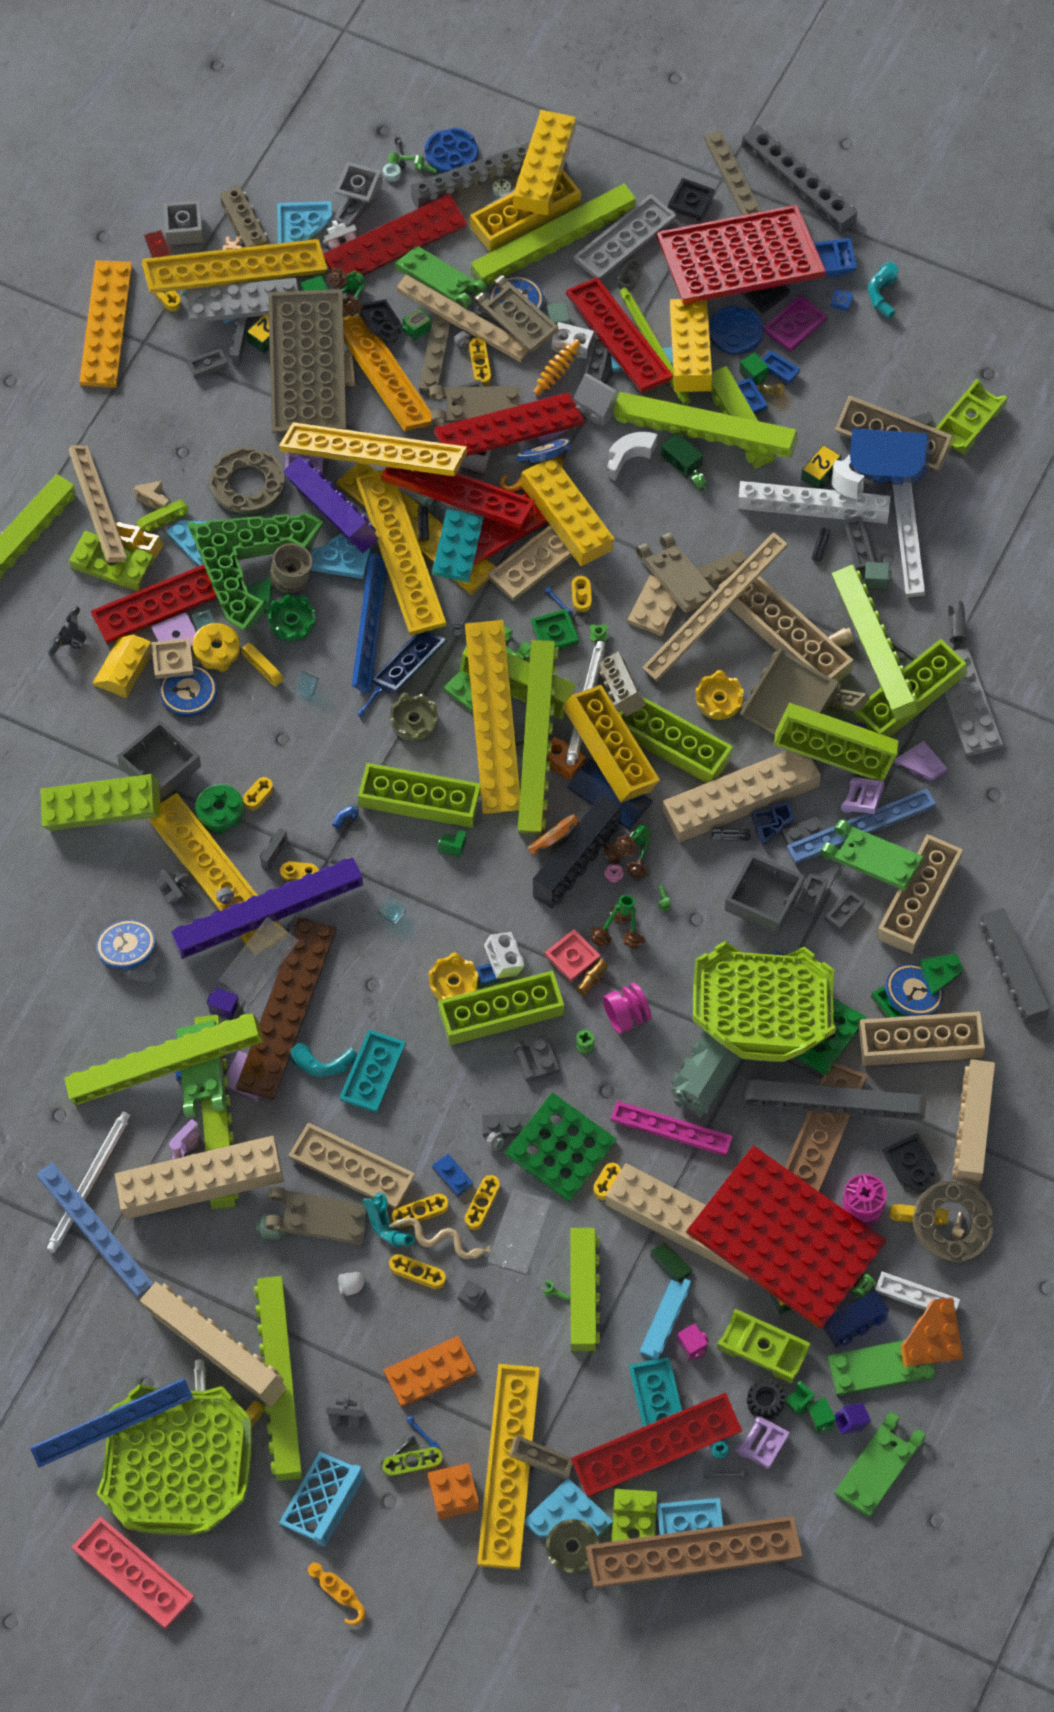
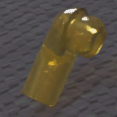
(777, 390)

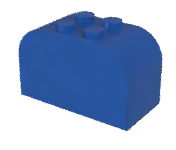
(890, 455)

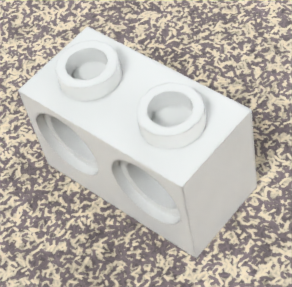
(570, 334)
(504, 955)

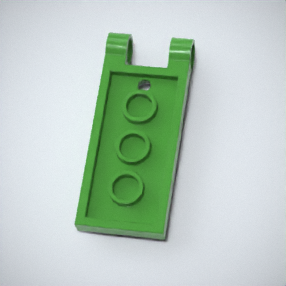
(439, 276)
(460, 687)
(873, 856)
(202, 1076)
(874, 1369)
(878, 1467)

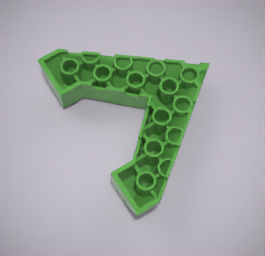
(237, 539)

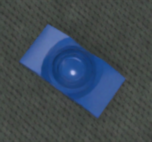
(836, 256)

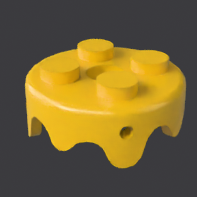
(212, 657)
(722, 685)
(452, 967)

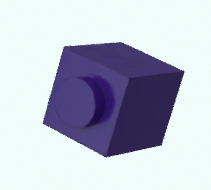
(223, 1003)
(852, 1418)

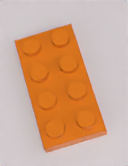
(429, 1371)

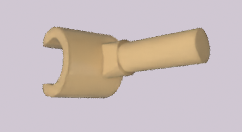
(957, 1232)

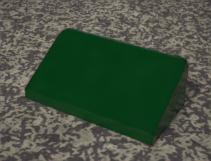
(670, 1262)

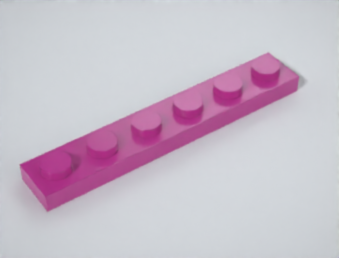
(671, 1128)

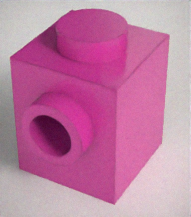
(693, 1342)

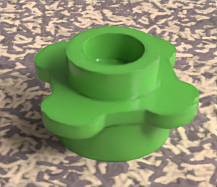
(699, 480)
(598, 637)

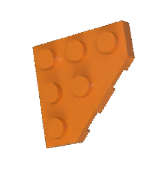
(934, 1336)

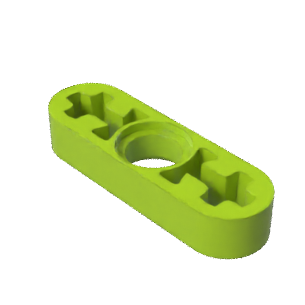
(163, 516)
(428, 1463)

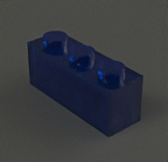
(856, 1319)

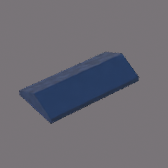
(408, 661)
(591, 783)

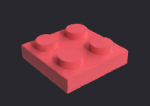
(572, 955)

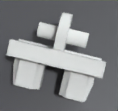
(332, 240)

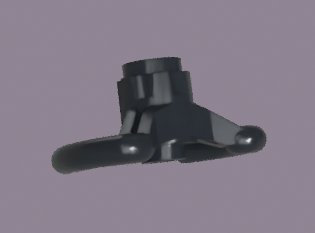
(69, 634)

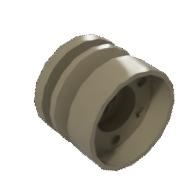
(290, 568)

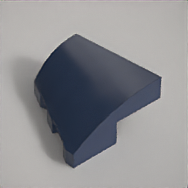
(772, 820)

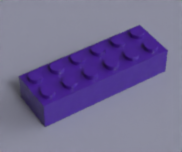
(331, 504)

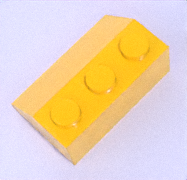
(124, 665)

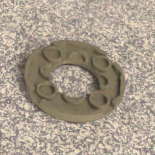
(243, 458)
(975, 1204)

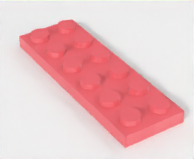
(133, 1573)

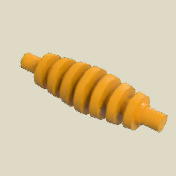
(571, 350)

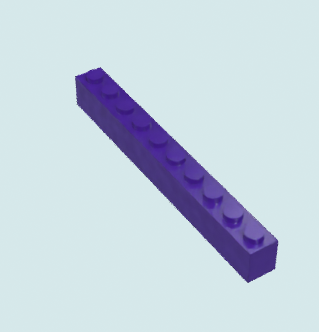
(274, 904)

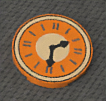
(552, 834)

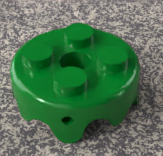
(291, 607)
(219, 819)

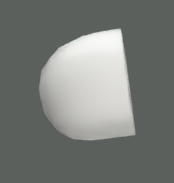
(351, 1283)

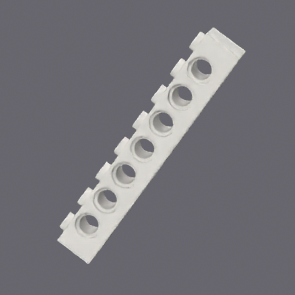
(812, 502)

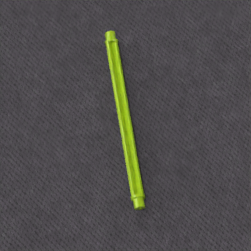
(650, 337)

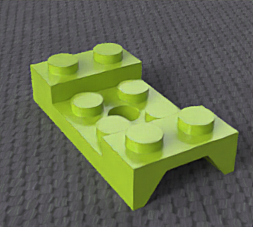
(965, 428)
(90, 559)
(781, 1357)
(635, 1512)

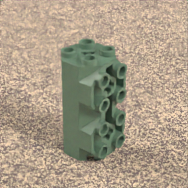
(703, 1075)

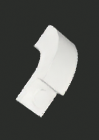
(632, 445)
(846, 480)

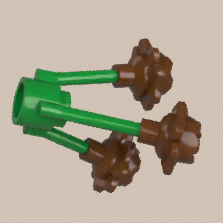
(355, 281)
(627, 846)
(621, 913)

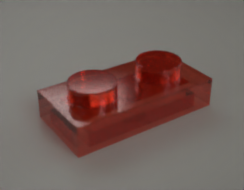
(156, 244)

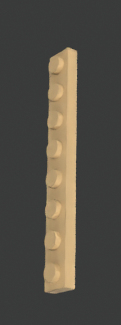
(462, 318)
(97, 504)

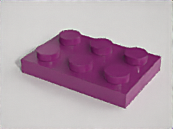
(795, 323)

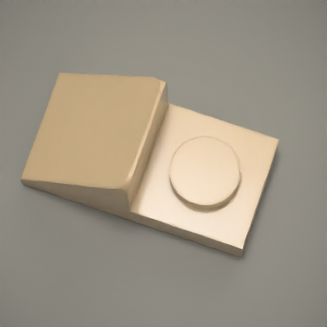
(151, 495)

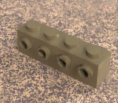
(243, 218)
(621, 684)

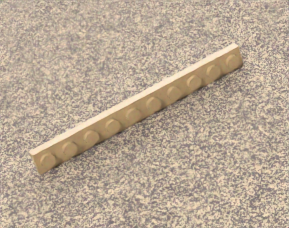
(715, 606)

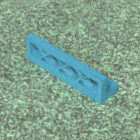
(665, 1319)

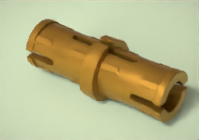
(592, 977)

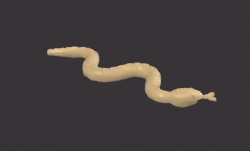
(474, 1254)

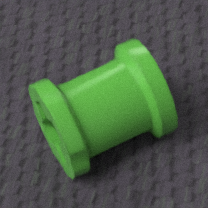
(585, 1048)
(865, 1280)

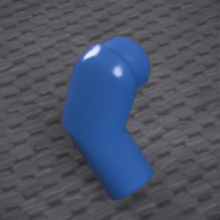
(343, 814)

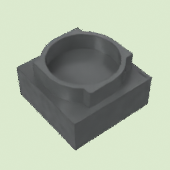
(162, 755)
(764, 893)

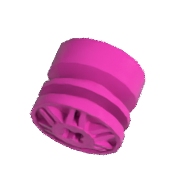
(629, 1007)
(865, 1209)

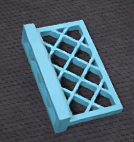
(339, 1502)

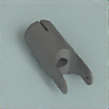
(957, 624)

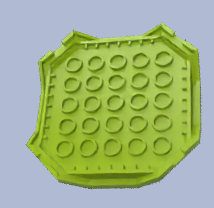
(763, 1002)
(179, 1466)

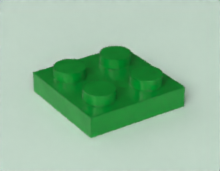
(555, 627)

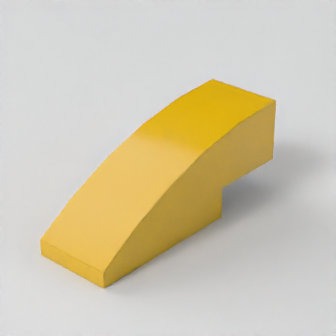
(133, 537)

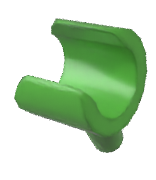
(395, 157)
(419, 164)
(664, 904)
(552, 1291)

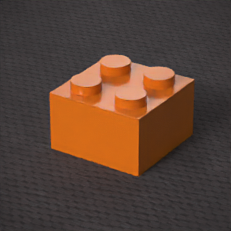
(453, 1491)

